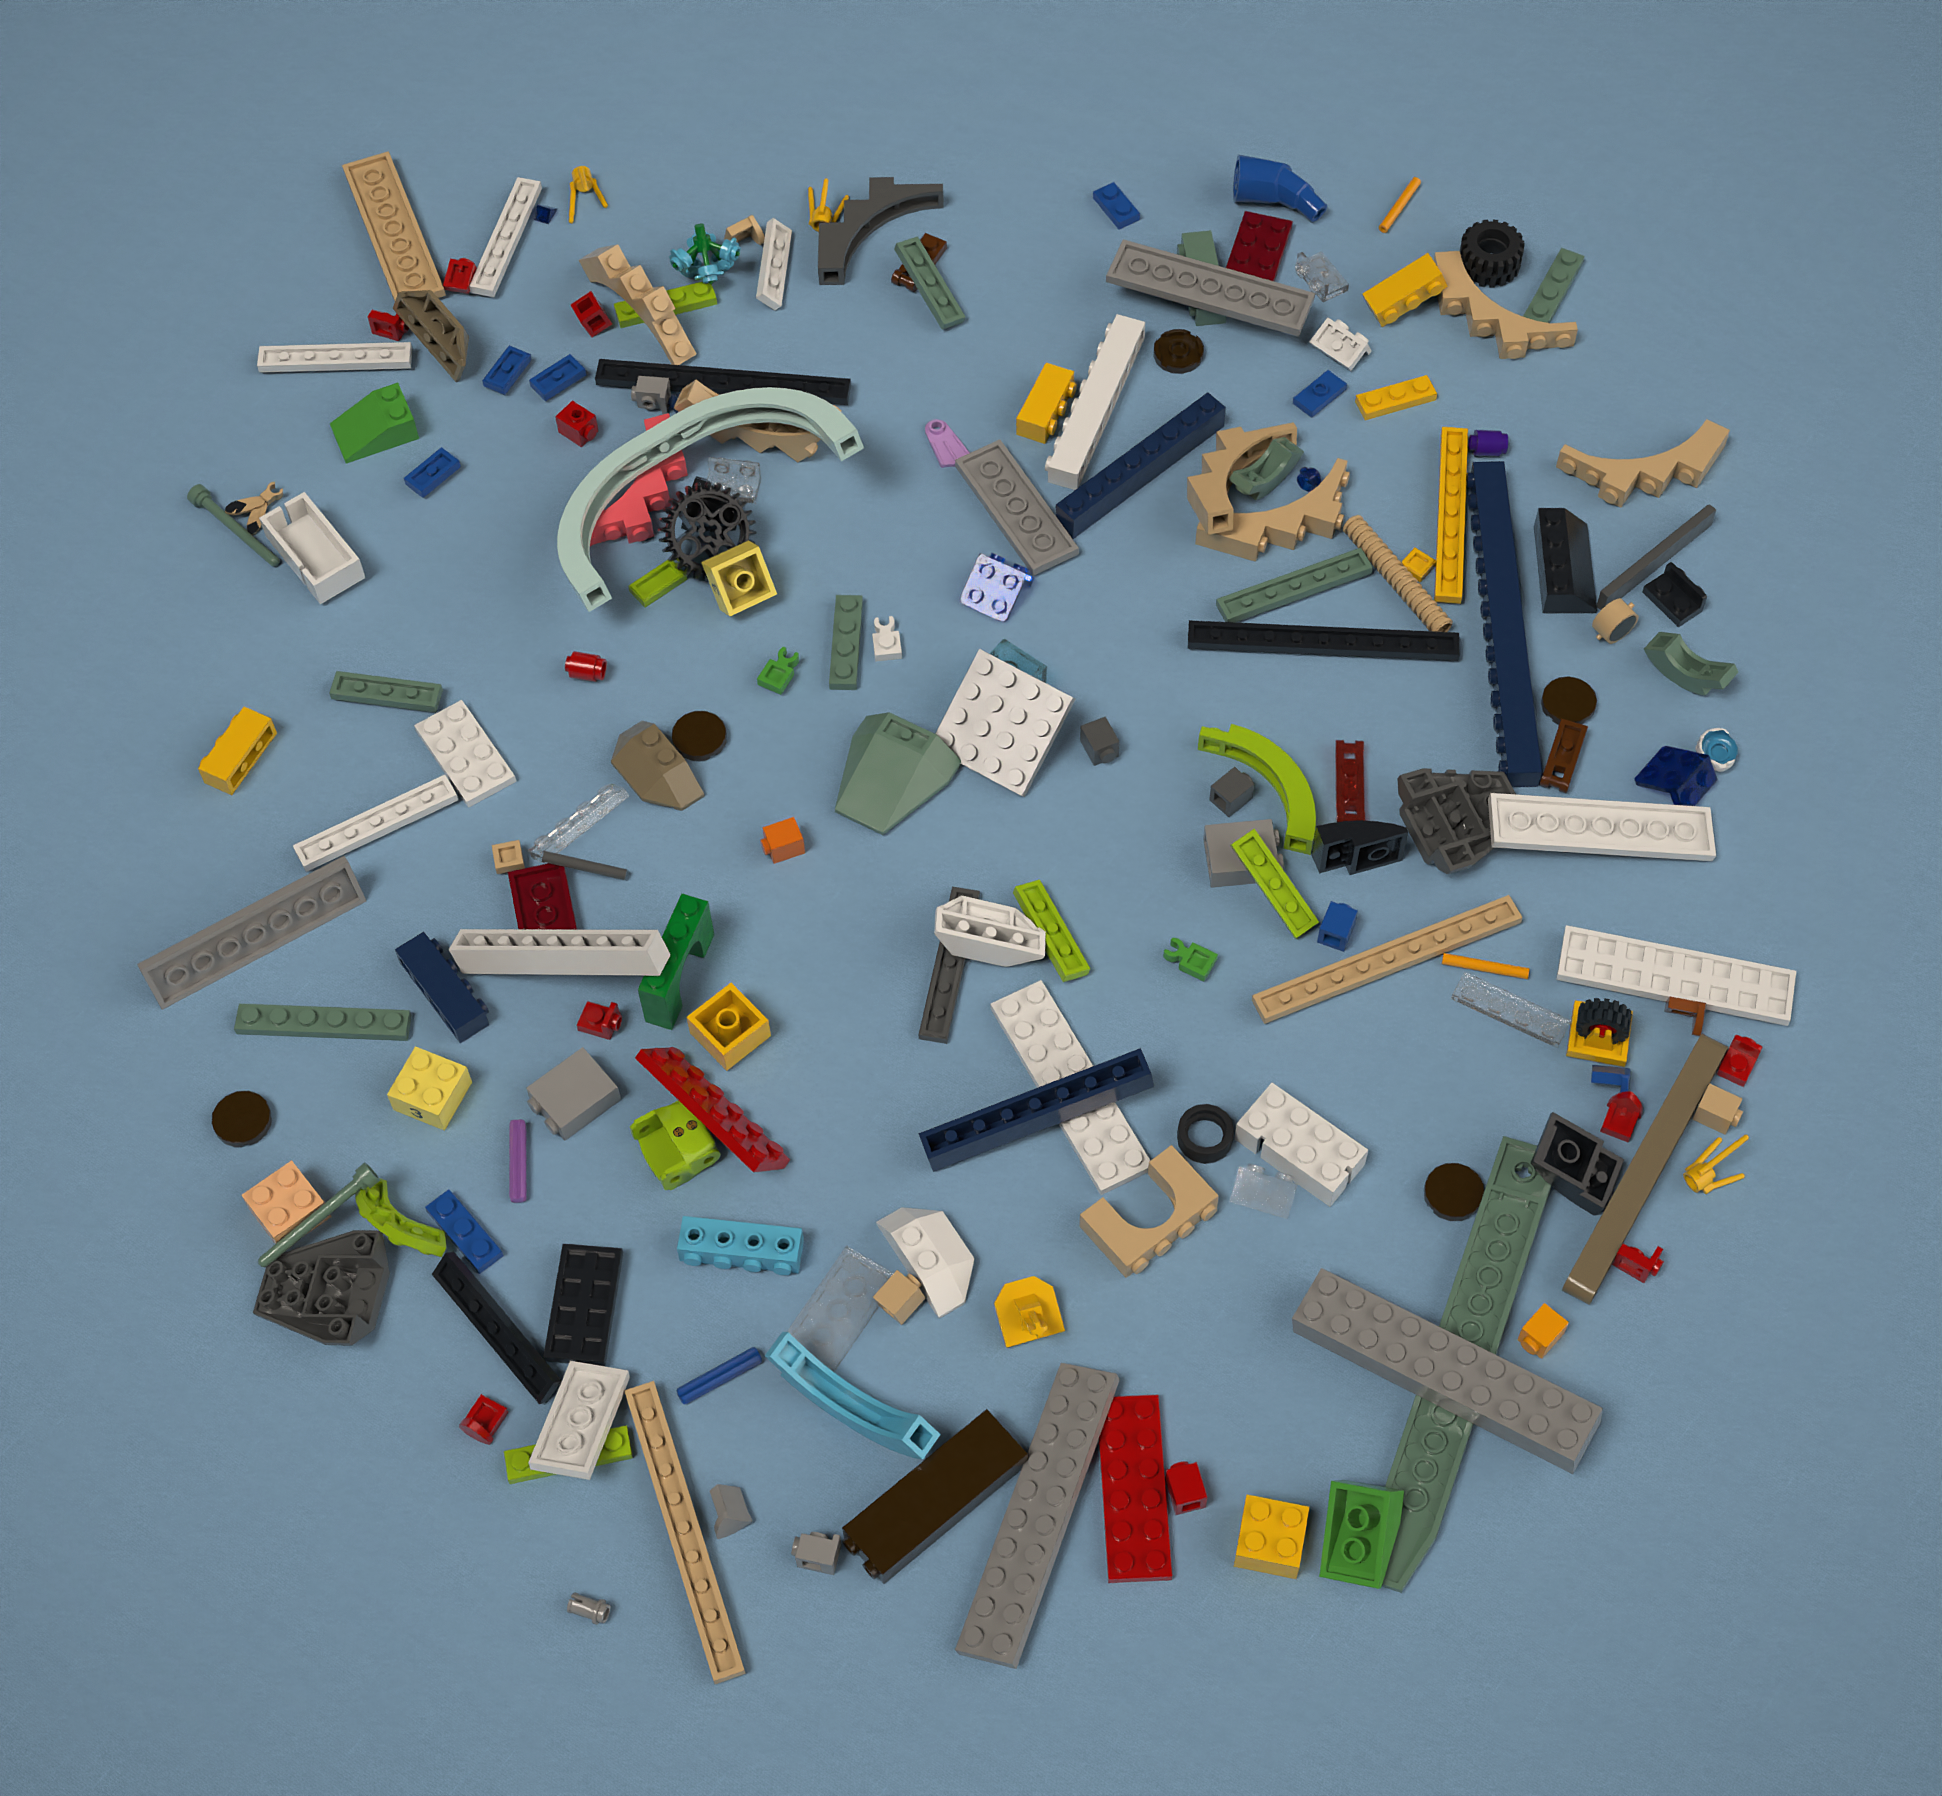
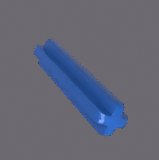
(719, 1375)

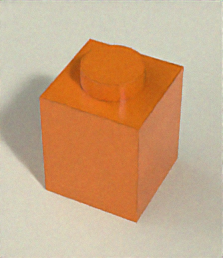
(782, 840)

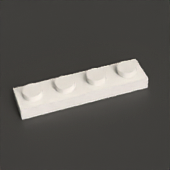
(774, 264)

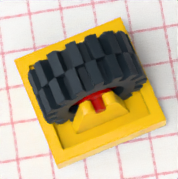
(1600, 1031)

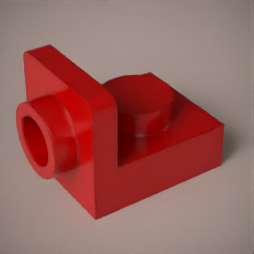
(459, 275)
(387, 325)
(600, 1020)
(1739, 1060)
(1636, 1264)

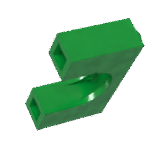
(686, 933)

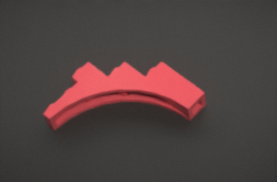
(648, 493)

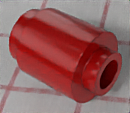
(585, 666)

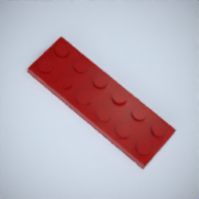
(713, 1109)
(1134, 1491)

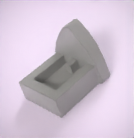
(730, 1510)

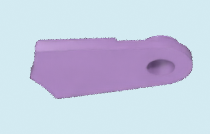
(944, 443)

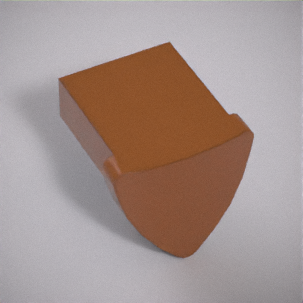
(1688, 1008)

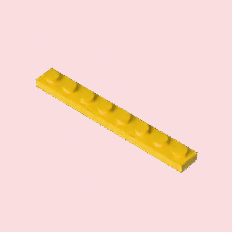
(1451, 515)

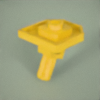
(1027, 1311)

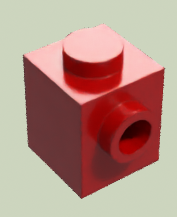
(577, 424)

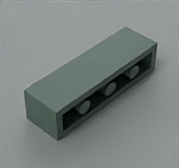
(1200, 247)

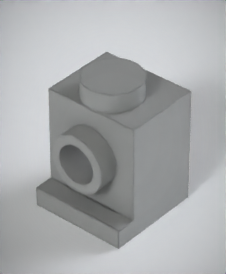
(652, 393)
(817, 1552)

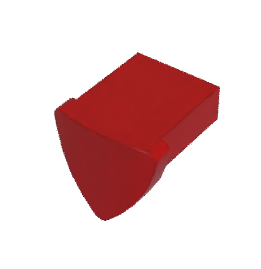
(1622, 1115)
(483, 1420)

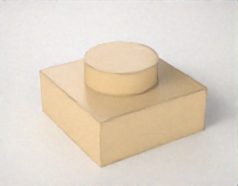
(508, 856)

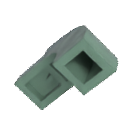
(1268, 470)
(1686, 668)

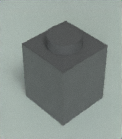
(1099, 741)
(1232, 791)

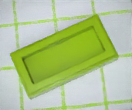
(657, 583)

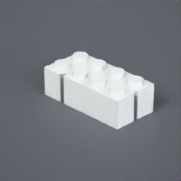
(312, 548)
(1301, 1144)

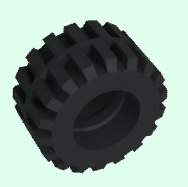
(1494, 238)

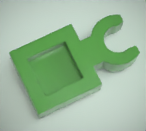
(778, 673)
(1193, 960)

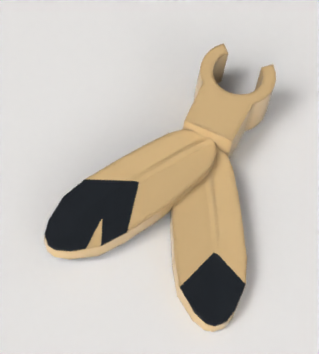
(256, 505)

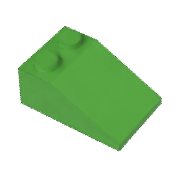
(375, 424)
(1360, 1532)

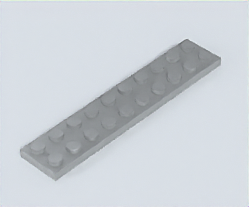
(1037, 1516)

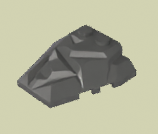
(1450, 814)

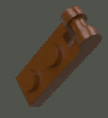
(935, 248)
(1564, 754)

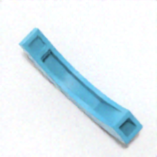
(881, 1423)

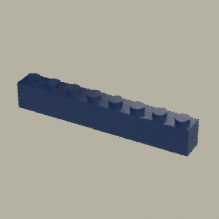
(1140, 465)
(1036, 1109)

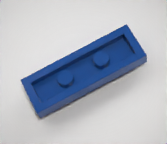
(464, 1231)

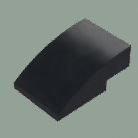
(1358, 845)
(1576, 1164)

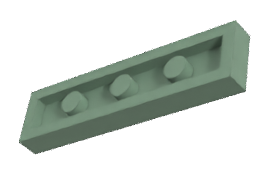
(929, 283)
(1554, 286)
(846, 642)
(386, 691)

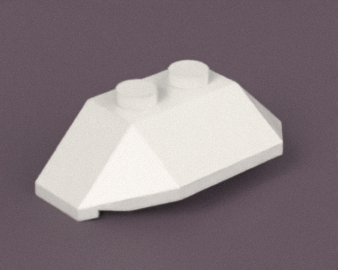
(988, 932)
(931, 1254)

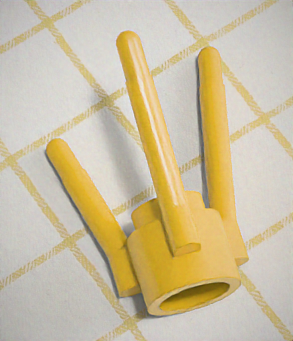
(583, 182)
(823, 213)
(1700, 1176)

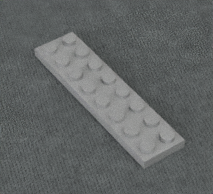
(1210, 287)
(252, 932)

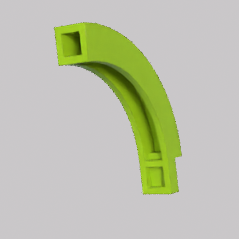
(1278, 770)

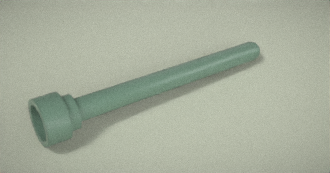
(201, 497)
(363, 1178)

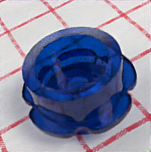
(1308, 478)

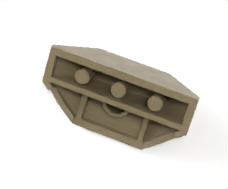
(435, 328)
(655, 768)

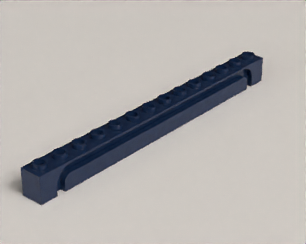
(1503, 624)

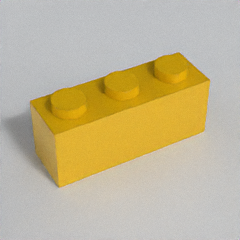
(1405, 290)
(1046, 403)
(237, 750)

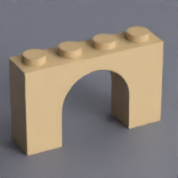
(1132, 1246)

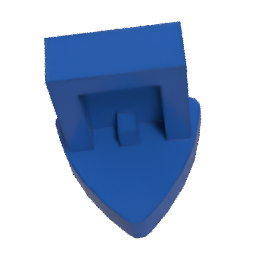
(1612, 1076)

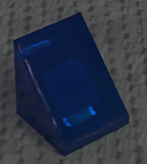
(544, 213)

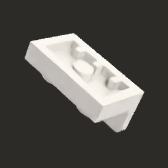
(1340, 344)

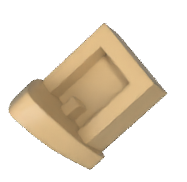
(744, 229)

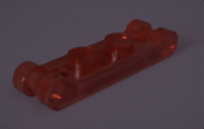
(1349, 781)

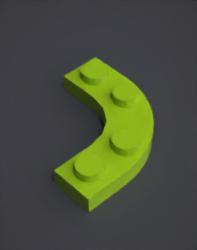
(401, 1231)

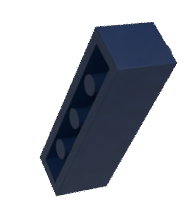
(442, 986)

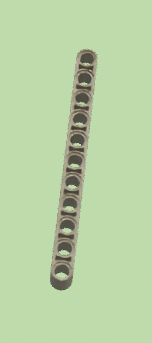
(1644, 1169)

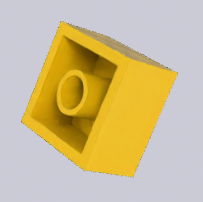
(728, 1026)
(1271, 1536)

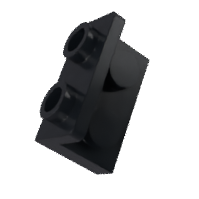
(1676, 595)

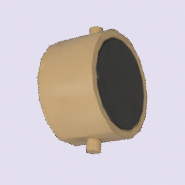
(1615, 621)

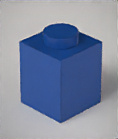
(1337, 926)

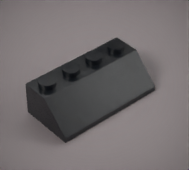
(1564, 562)

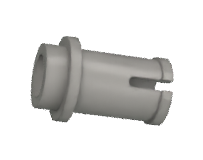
(589, 1608)

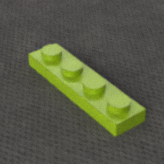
(683, 298)
(1274, 883)
(1058, 940)
(615, 1449)

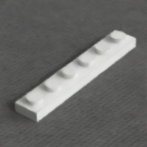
(505, 237)
(334, 357)
(375, 823)

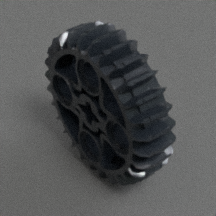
(699, 521)

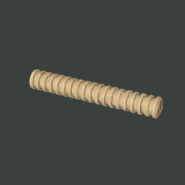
(1397, 575)

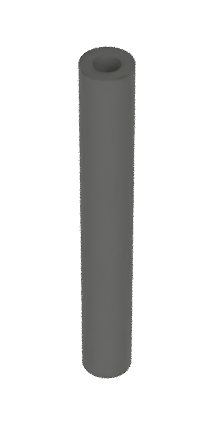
(584, 865)

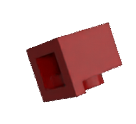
(591, 314)

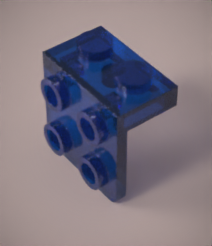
(994, 586)
(1678, 772)

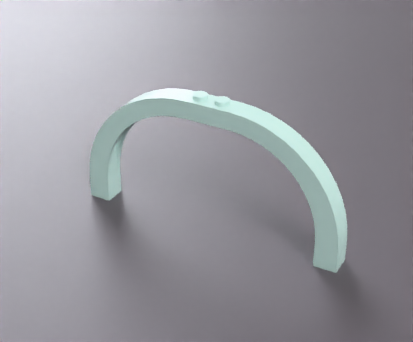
(668, 438)

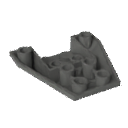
(327, 1288)

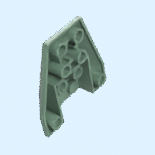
(892, 771)

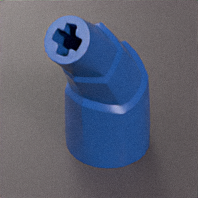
(1275, 182)

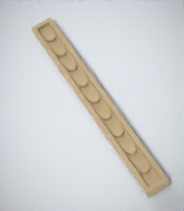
(1386, 959)
(684, 1533)

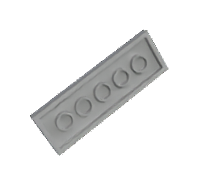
(1016, 507)

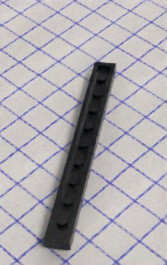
(719, 380)
(1323, 640)

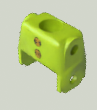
(674, 1144)

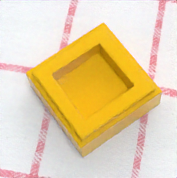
(1419, 564)

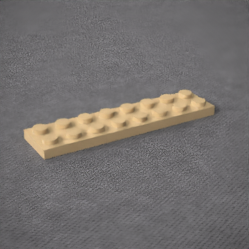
(392, 225)

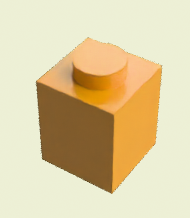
(1542, 1331)

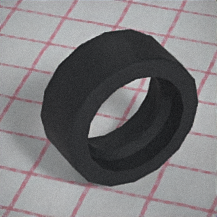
(1209, 1113)

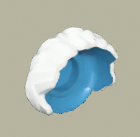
(1719, 747)

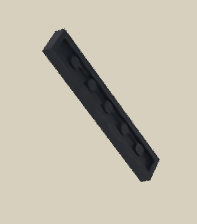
(496, 1327)

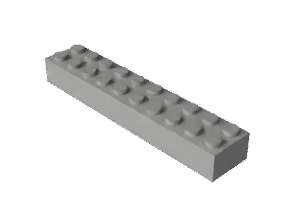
(1447, 1370)

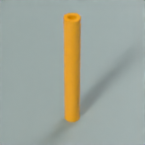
(1399, 205)
(1485, 966)

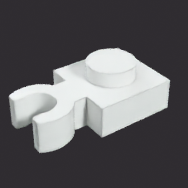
(886, 641)

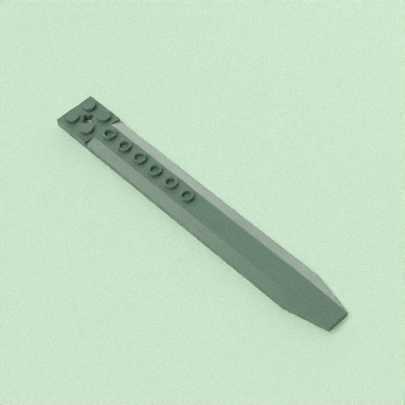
(1478, 1313)

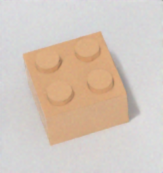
(283, 1201)

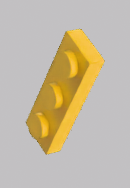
(1396, 397)

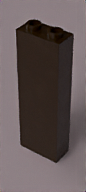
(934, 1497)

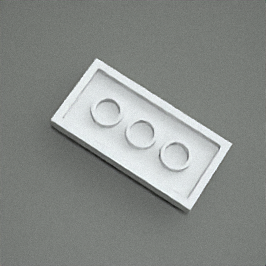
(465, 753)
(579, 1420)

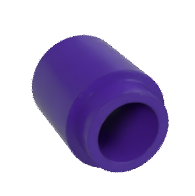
(1488, 443)

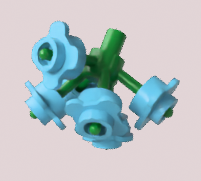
(702, 243)

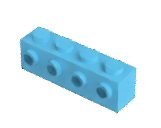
(740, 1245)

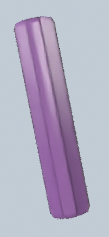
(517, 1161)

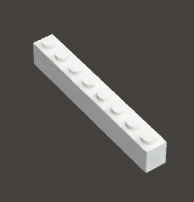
(1095, 402)
(560, 952)

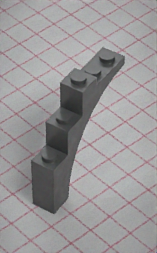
(862, 217)

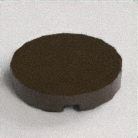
(1178, 351)
(1568, 699)
(699, 735)
(241, 1118)
(1453, 1191)

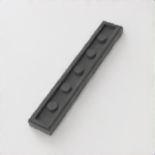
(1657, 556)
(944, 987)

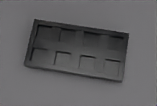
(583, 1304)

